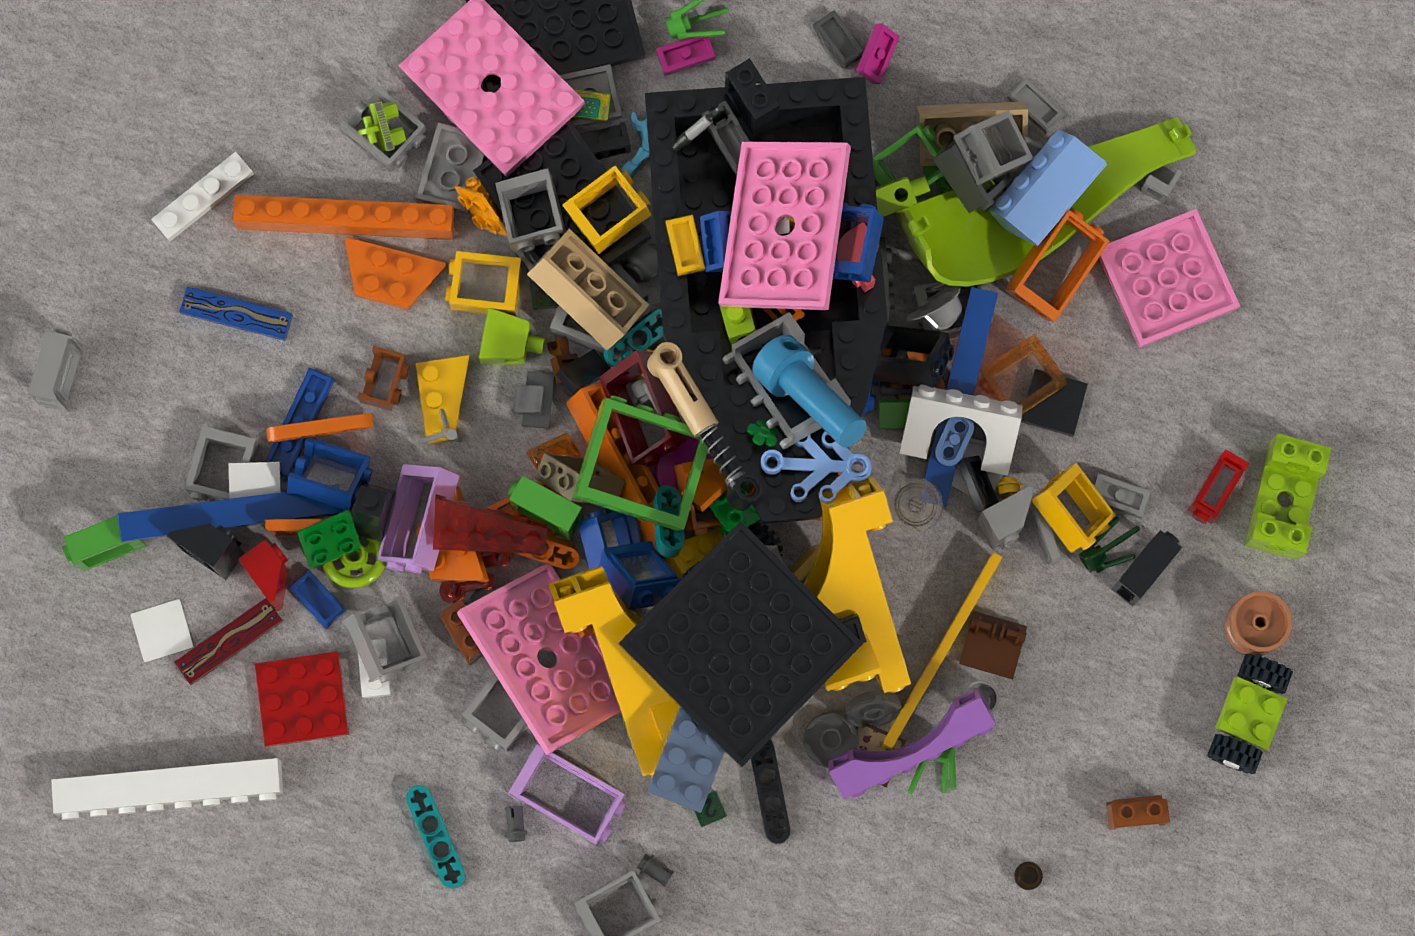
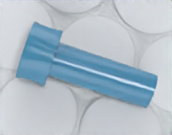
(787, 369)

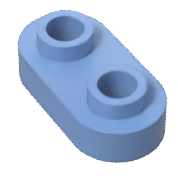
(956, 440)

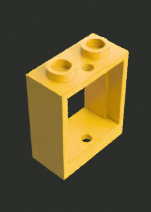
(595, 190)
(1087, 499)

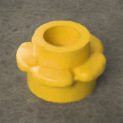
(1008, 486)

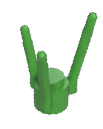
(680, 24)
(947, 759)

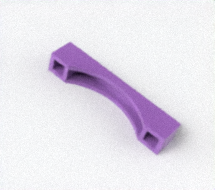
(861, 769)

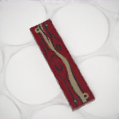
(228, 641)

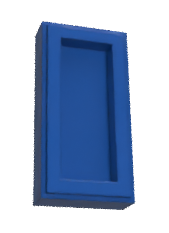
(317, 599)

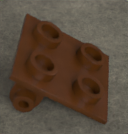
(993, 645)

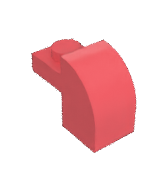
(850, 250)

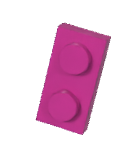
(877, 53)
(685, 54)

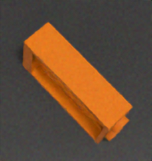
(1053, 309)

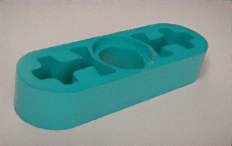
(649, 319)
(662, 533)

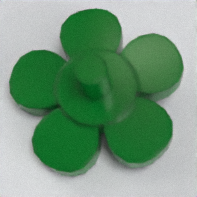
(763, 433)

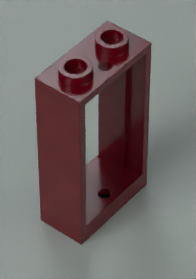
(630, 429)

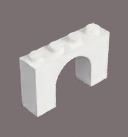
(933, 405)

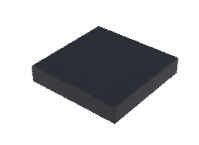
(1058, 411)

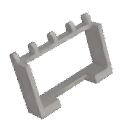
(787, 326)

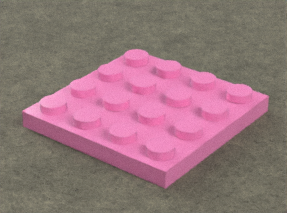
(1168, 278)

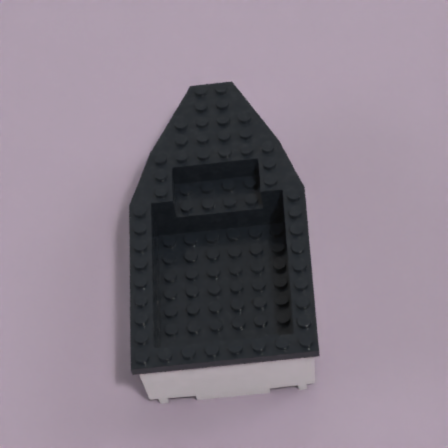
(850, 332)

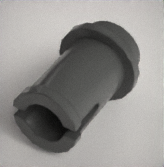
(515, 824)
(655, 869)

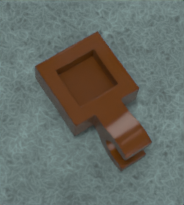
(561, 354)

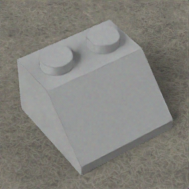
(1006, 519)

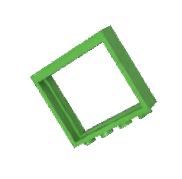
(623, 505)

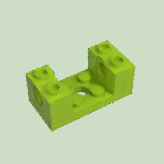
(1293, 469)

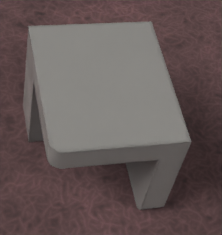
(1160, 183)

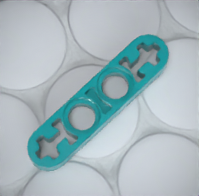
(432, 838)

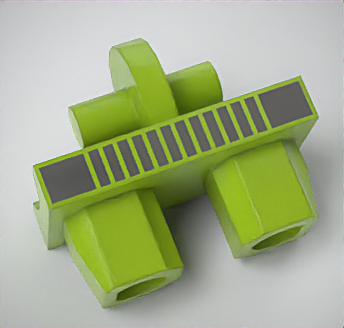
(380, 114)

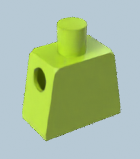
(885, 193)
(739, 322)
(507, 340)

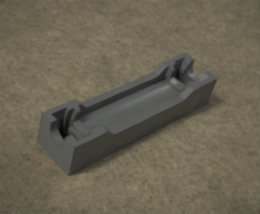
(727, 134)

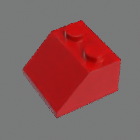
(268, 571)

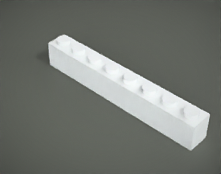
(167, 787)

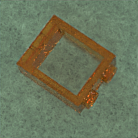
(1028, 346)

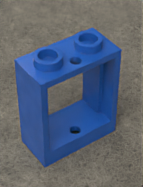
(714, 238)
(861, 271)
(593, 537)

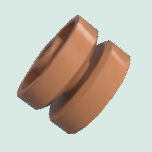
(1271, 615)

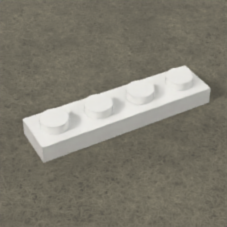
(202, 196)

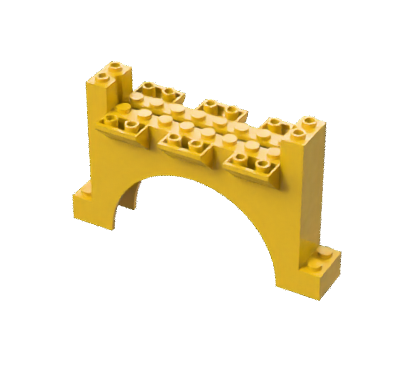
(840, 578)

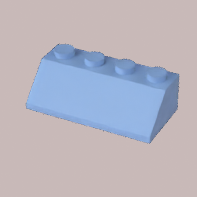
(1047, 187)

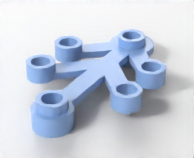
(821, 465)

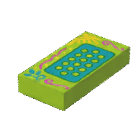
(596, 106)

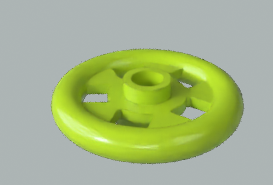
(370, 572)

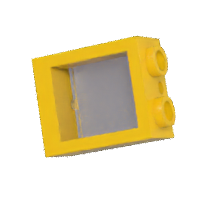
(484, 283)

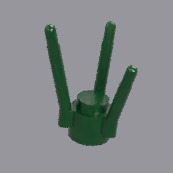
(1094, 557)

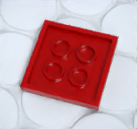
(301, 699)

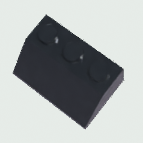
(210, 546)

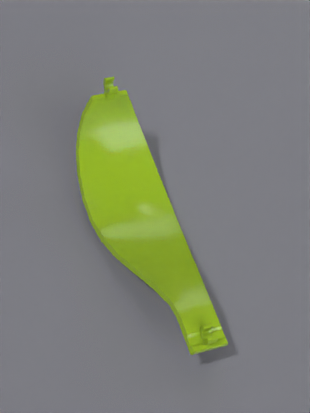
(976, 249)

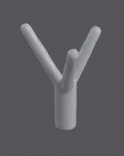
(446, 431)

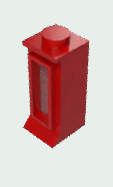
(1217, 487)

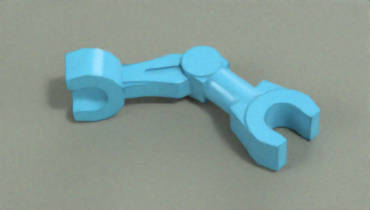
(632, 166)

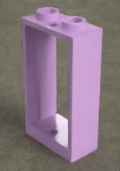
(403, 515)
(528, 772)

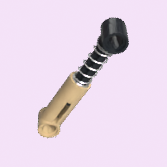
(702, 422)

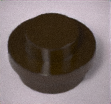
(1028, 875)

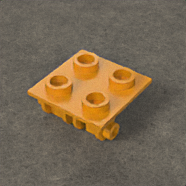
(484, 210)

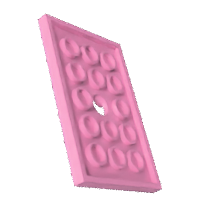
(502, 123)
(774, 183)
(511, 630)

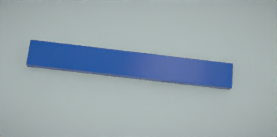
(963, 375)
(228, 513)

